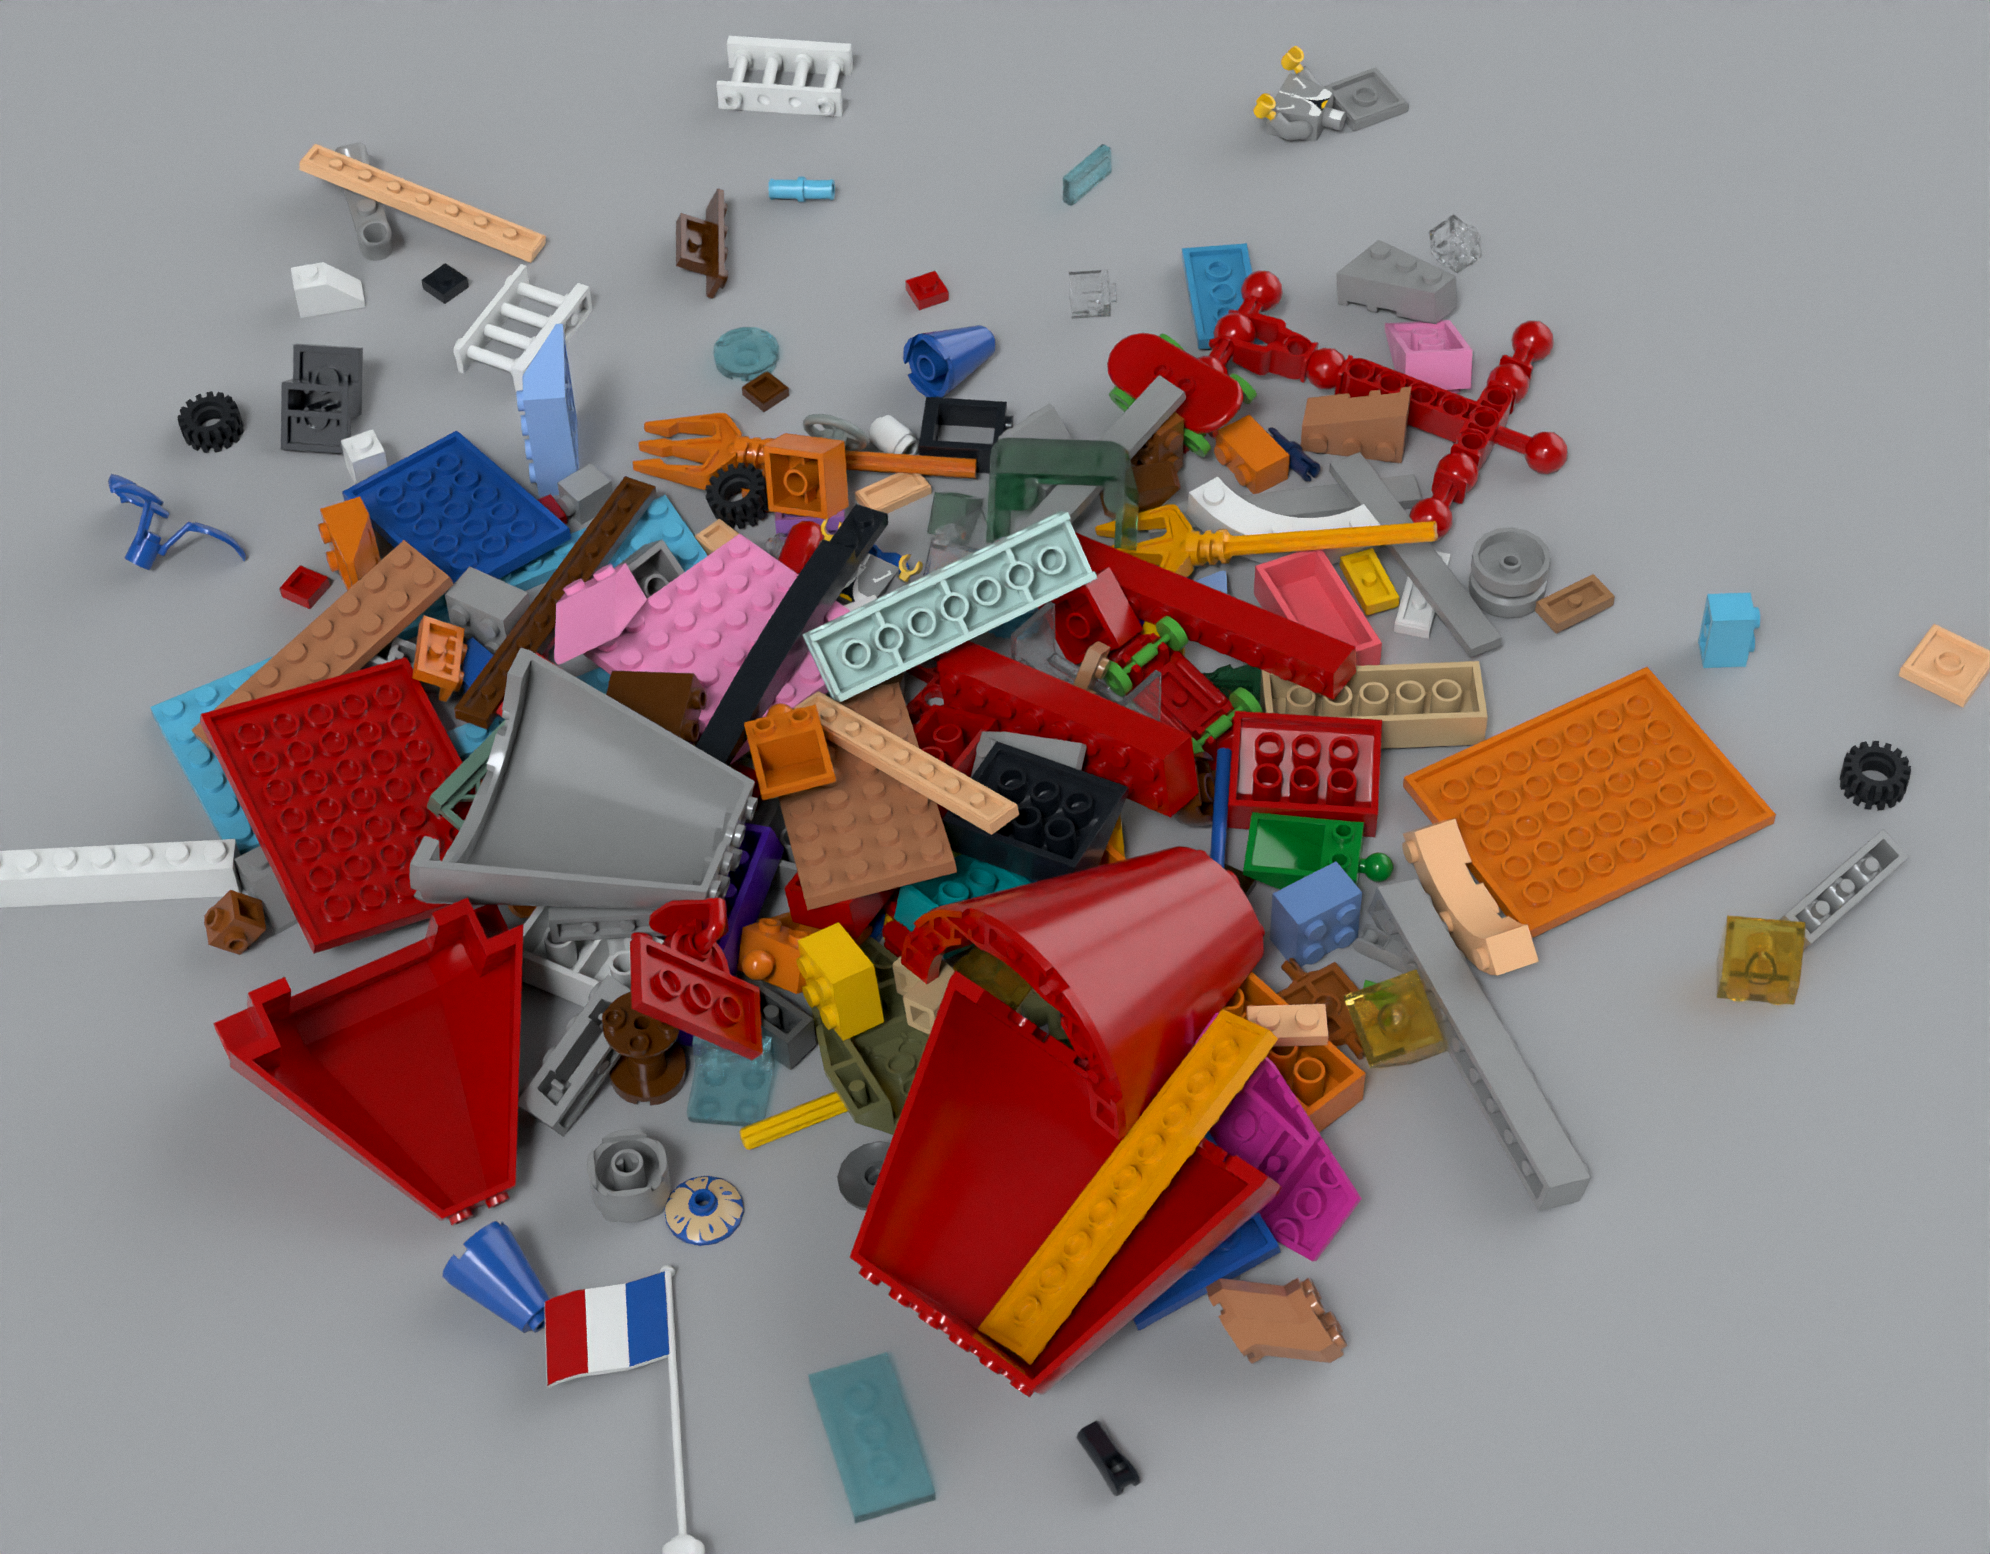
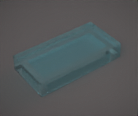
(1087, 175)

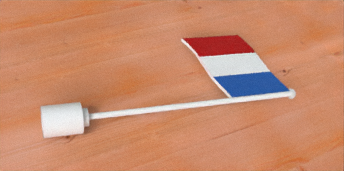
(615, 1332)

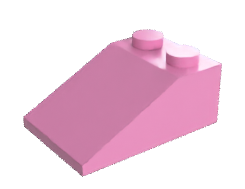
(1431, 353)
(595, 611)

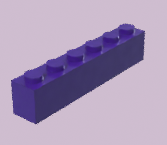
(746, 893)

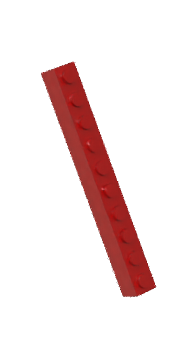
(1228, 623)

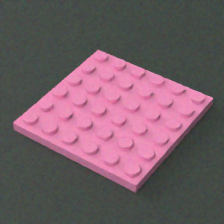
(709, 625)

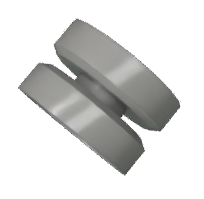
(1509, 572)

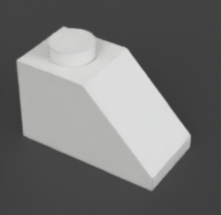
(325, 290)

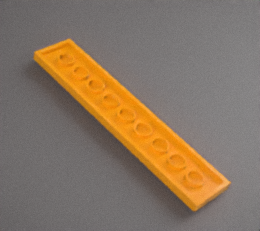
(1127, 1185)

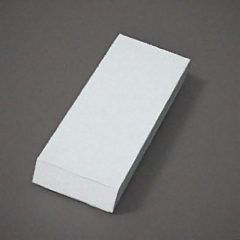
(1415, 613)

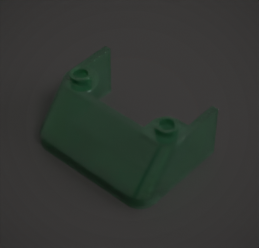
(1024, 463)

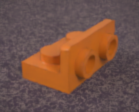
(439, 655)

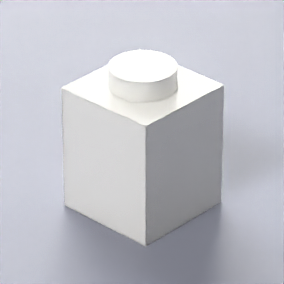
(363, 455)

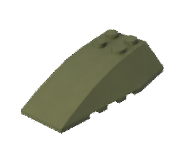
(878, 1065)

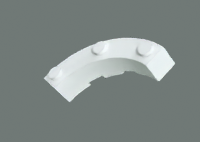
(1218, 507)

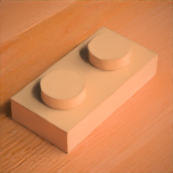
(1292, 1023)

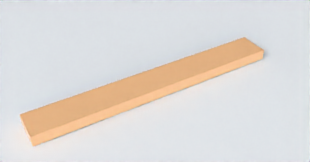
(422, 203)
(912, 765)

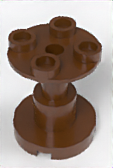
(650, 1060)

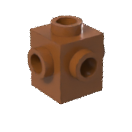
(234, 922)

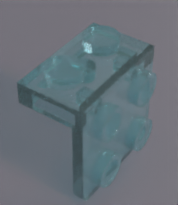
(729, 1086)

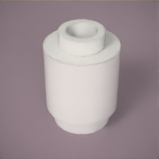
(893, 436)

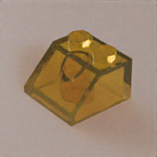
(1760, 960)
(1395, 1022)

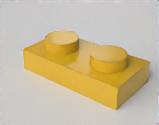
(1369, 581)

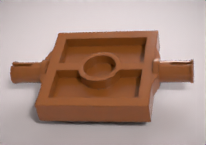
(1328, 988)

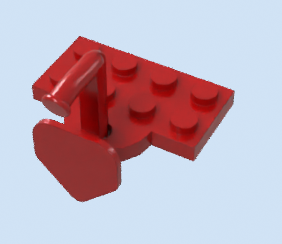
(690, 980)

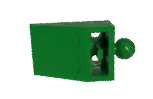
(1292, 847)

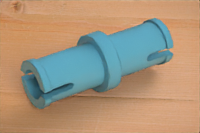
(801, 189)

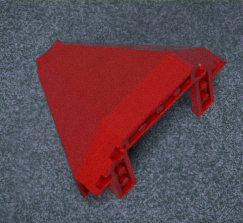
(404, 1059)

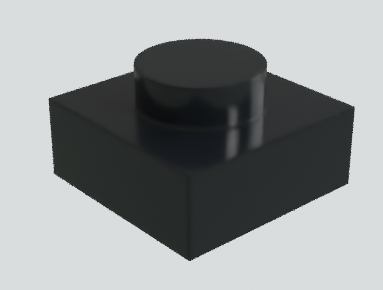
(445, 283)

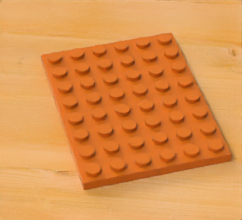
(1589, 801)

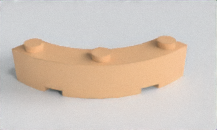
(1467, 908)

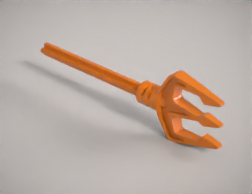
(730, 447)

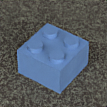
(1315, 915)

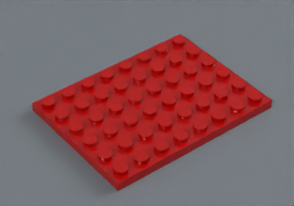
(341, 795)

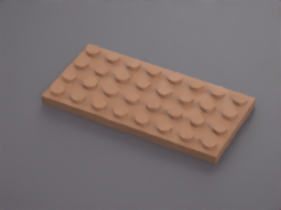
(867, 826)

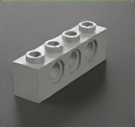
(1847, 886)

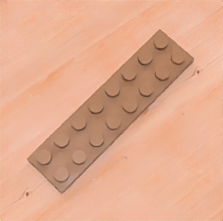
(349, 629)

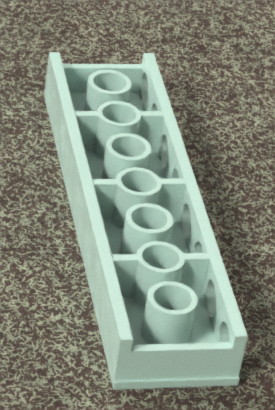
(949, 606)

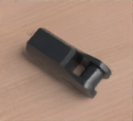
(1107, 1455)

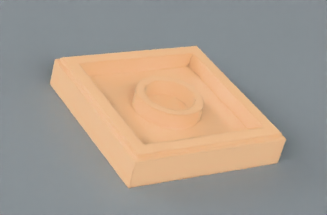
(1947, 665)

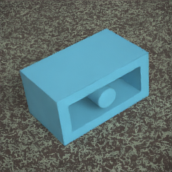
(1728, 630)

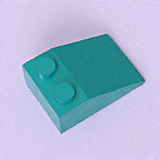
(971, 880)

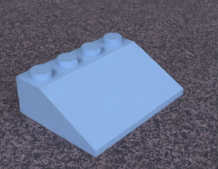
(549, 415)

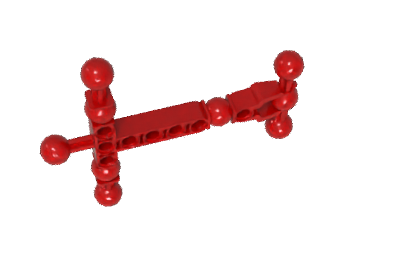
(1468, 423)

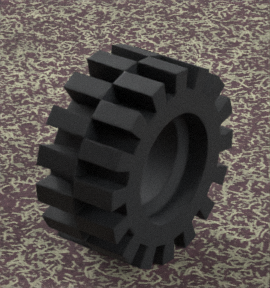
(206, 409)
(731, 482)
(1869, 790)

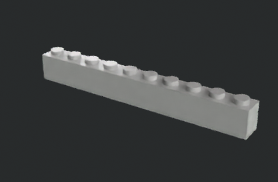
(1482, 1048)

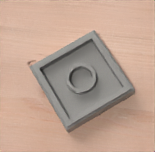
(1367, 99)

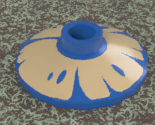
(704, 1223)

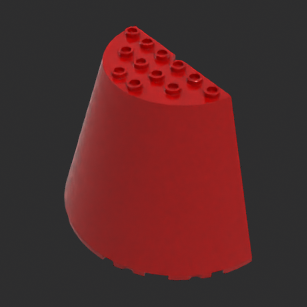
(992, 1163)

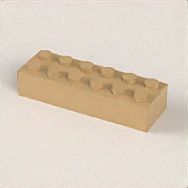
(1415, 702)

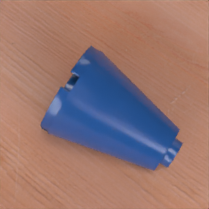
(946, 357)
(499, 1278)

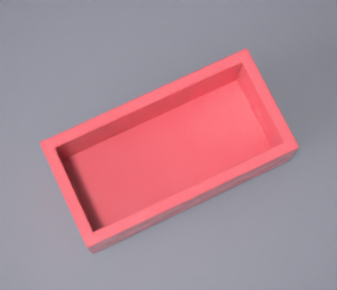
(1312, 594)

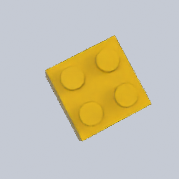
(839, 981)

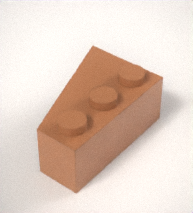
(1364, 424)

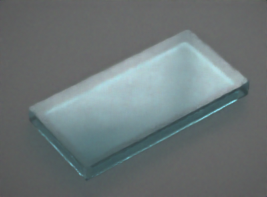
(871, 1438)

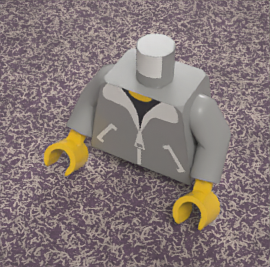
(1300, 106)
(873, 575)

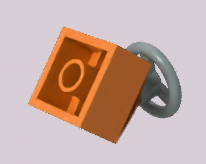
(809, 472)

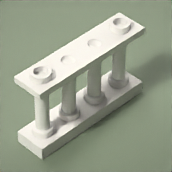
(787, 56)
(571, 312)

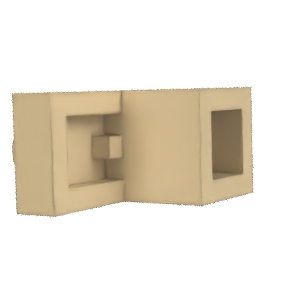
(919, 998)

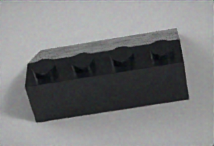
(1060, 821)

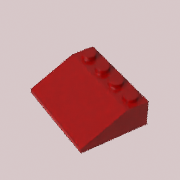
(1305, 768)

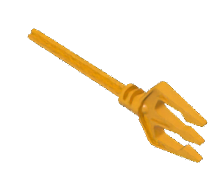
(1184, 548)

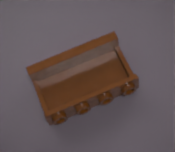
(663, 698)

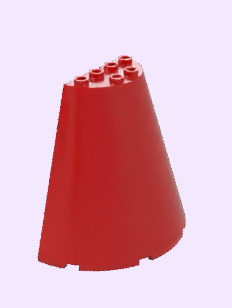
(1124, 952)

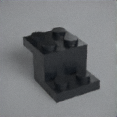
(321, 397)

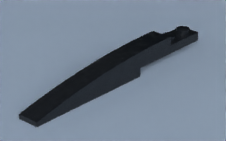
(781, 641)

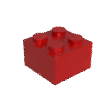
(1093, 614)

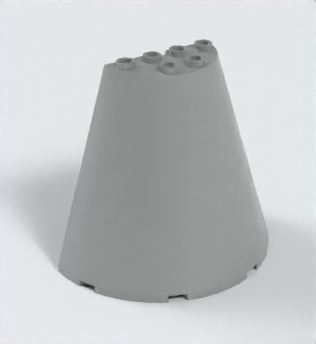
(588, 808)

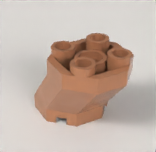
(1278, 1320)

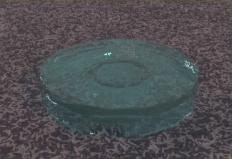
(746, 353)

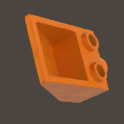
(350, 538)
(789, 750)
(771, 951)

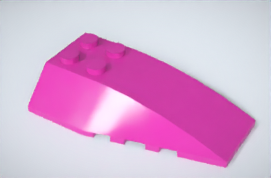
(1278, 1138)

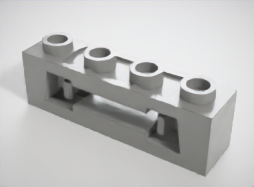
(544, 1094)

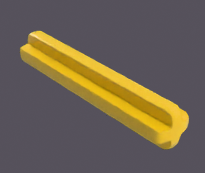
(791, 1120)

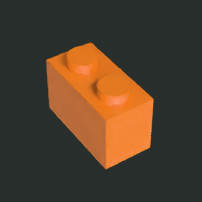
(1251, 455)

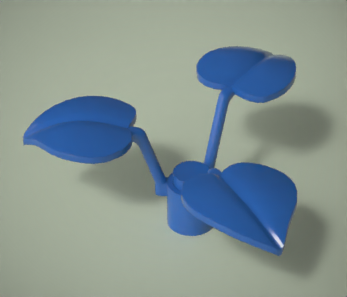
(146, 543)

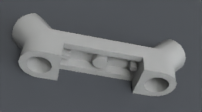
(367, 214)

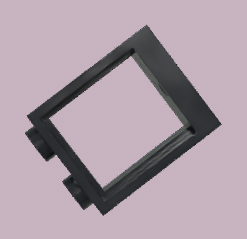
(962, 413)

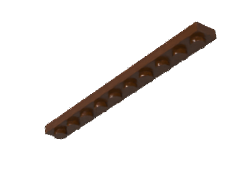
(537, 624)

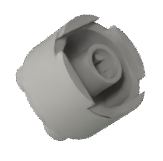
(629, 1176)

